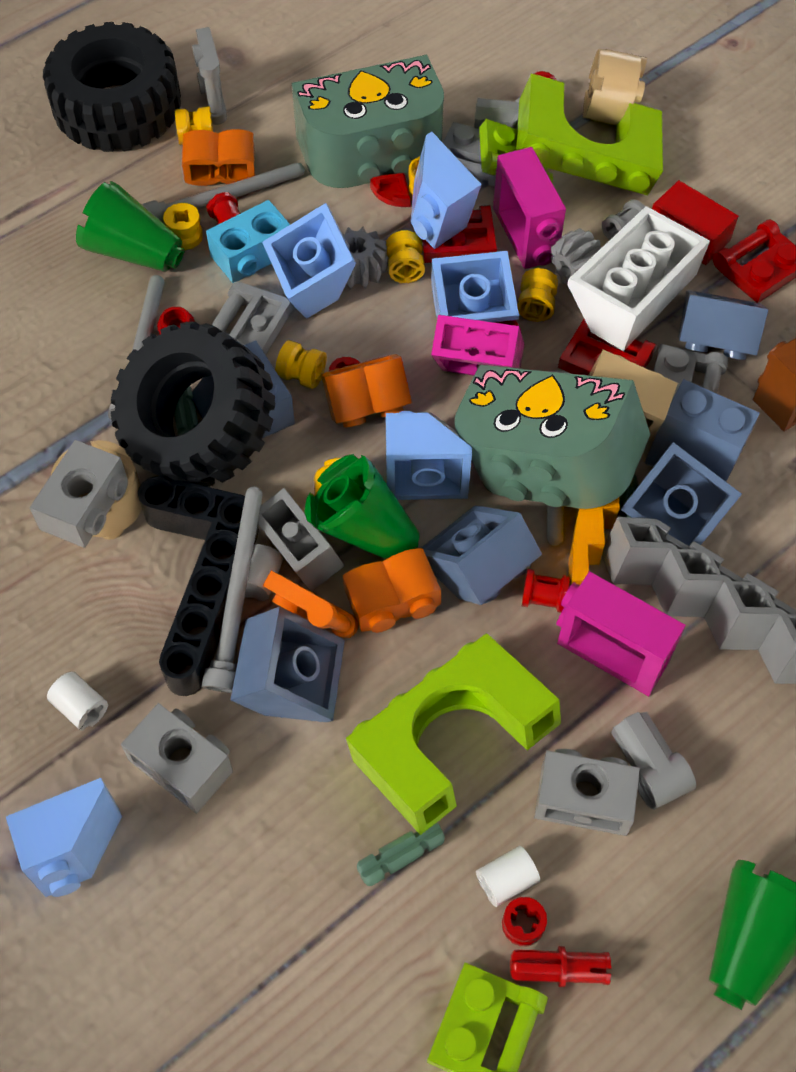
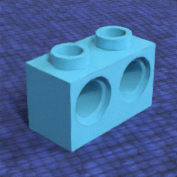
(238, 241)

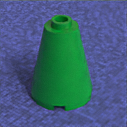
(127, 231)
(360, 509)
(754, 935)

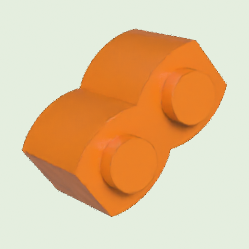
(218, 156)
(366, 390)
(392, 590)

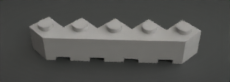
(695, 584)

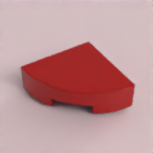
(391, 189)

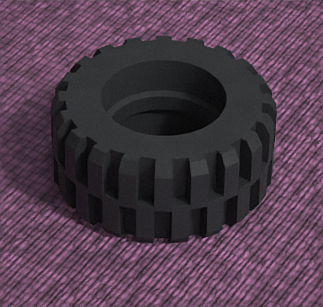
(107, 58)
(155, 383)

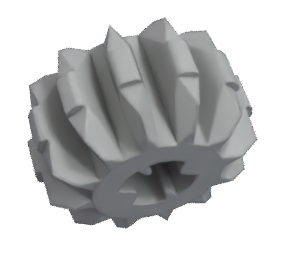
(573, 252)
(369, 255)

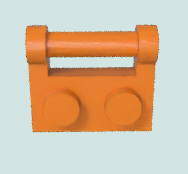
(311, 606)

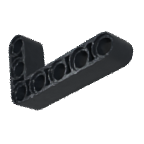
(209, 572)

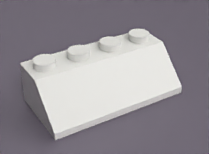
(636, 276)

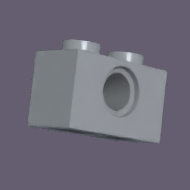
(81, 471)
(298, 540)
(189, 780)
(562, 802)

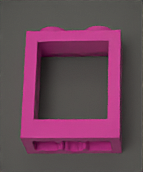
(528, 206)
(465, 343)
(618, 632)

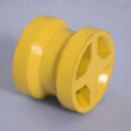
(185, 223)

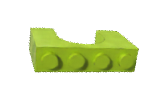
(628, 164)
(476, 679)

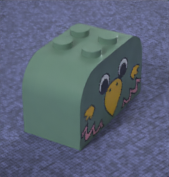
(367, 120)
(553, 435)

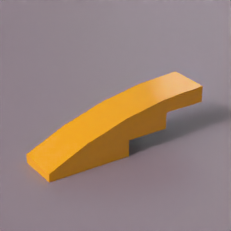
(589, 538)

